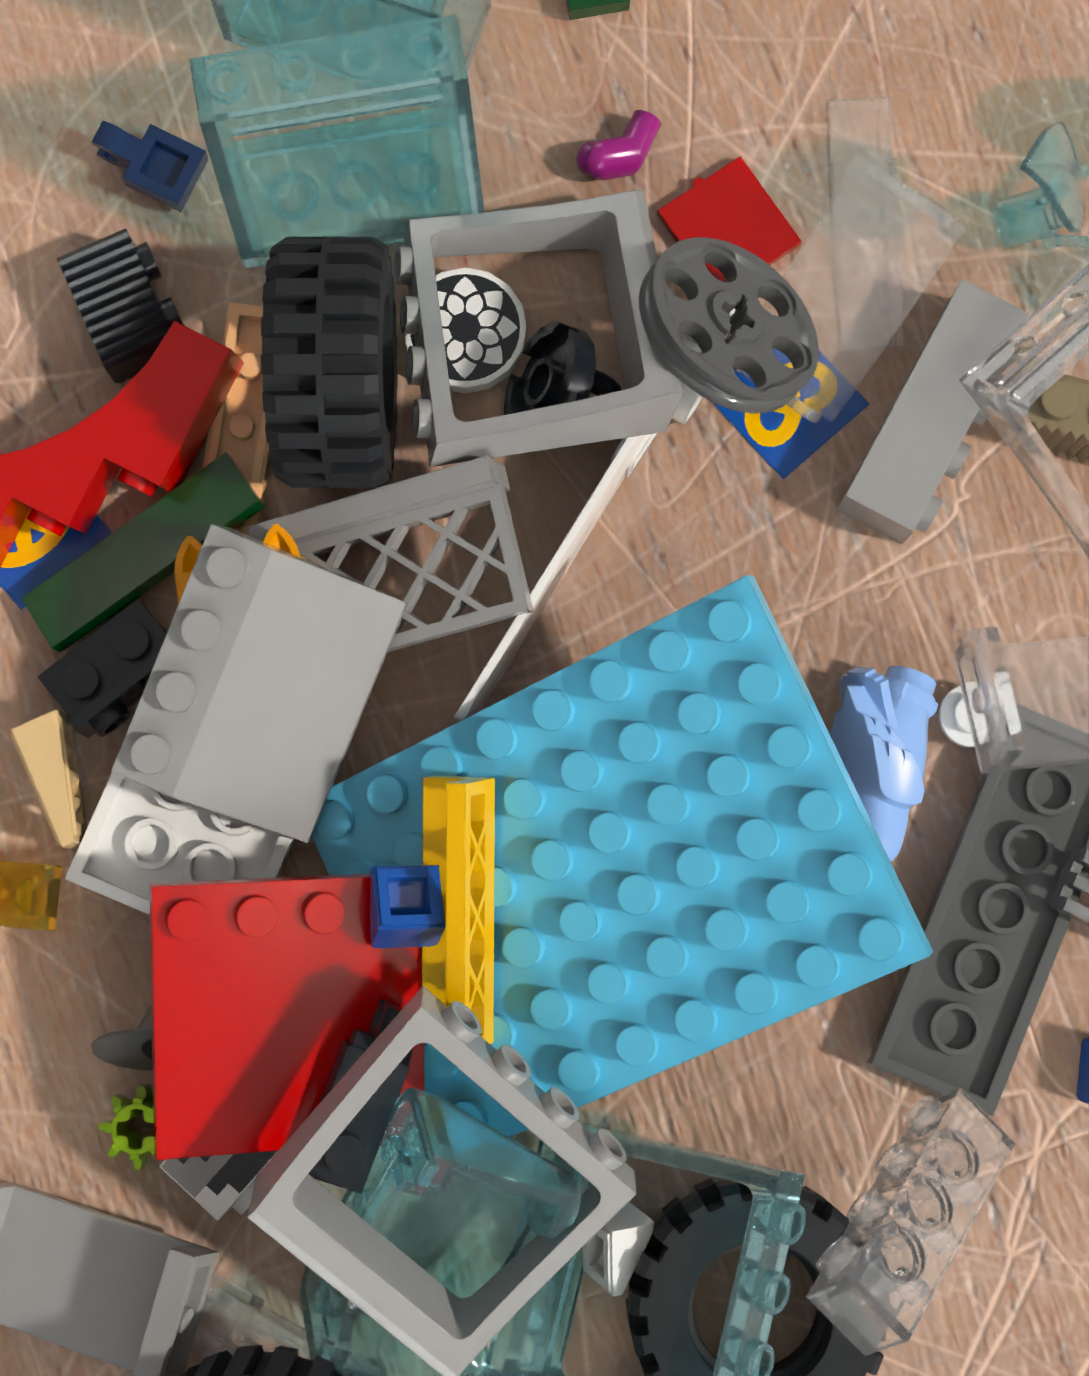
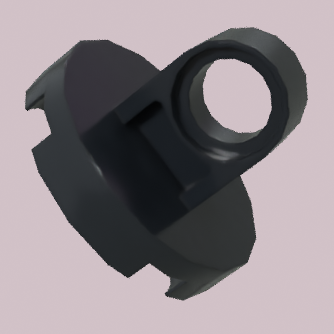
(558, 371)

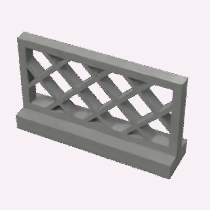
(409, 504)

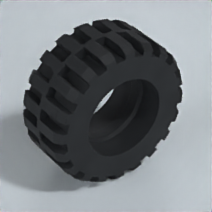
(330, 362)
(680, 1250)

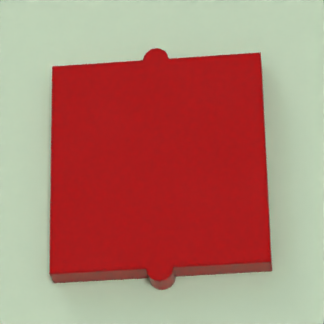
(731, 209)

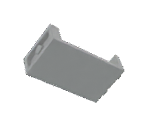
(100, 1282)

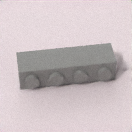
(929, 418)

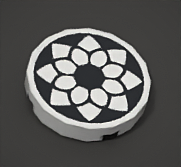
(480, 328)

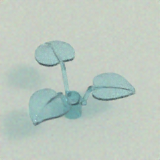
(1054, 203)

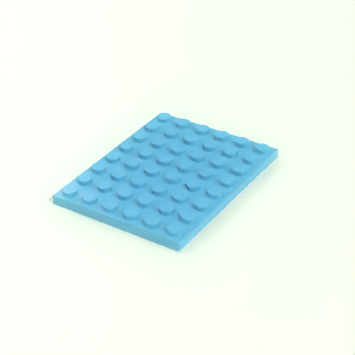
(661, 853)

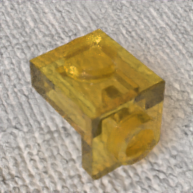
(29, 895)

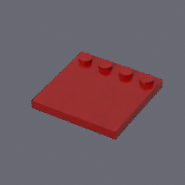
(255, 1003)

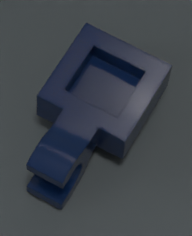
(156, 165)

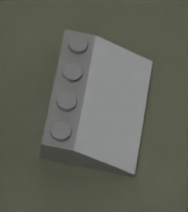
(259, 684)

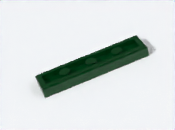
(139, 553)

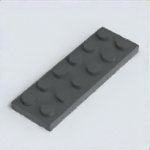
(990, 936)

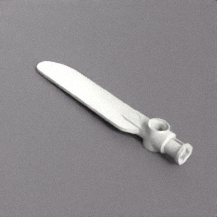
(621, 466)

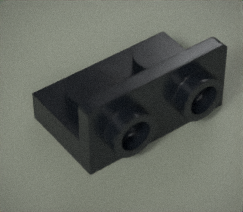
(106, 671)

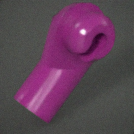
(620, 155)

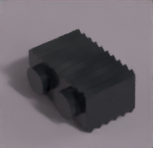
(119, 301)

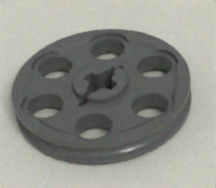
(708, 322)

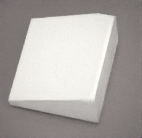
(616, 1249)

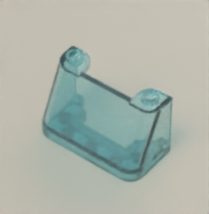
(454, 1204)

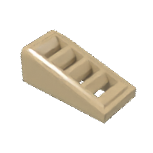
(51, 764)

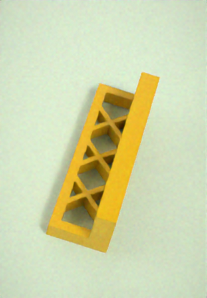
(462, 842)

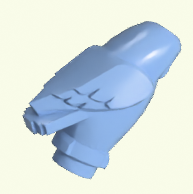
(884, 743)

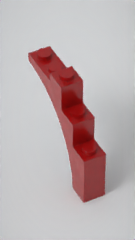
(145, 429)

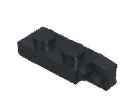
(355, 1149)

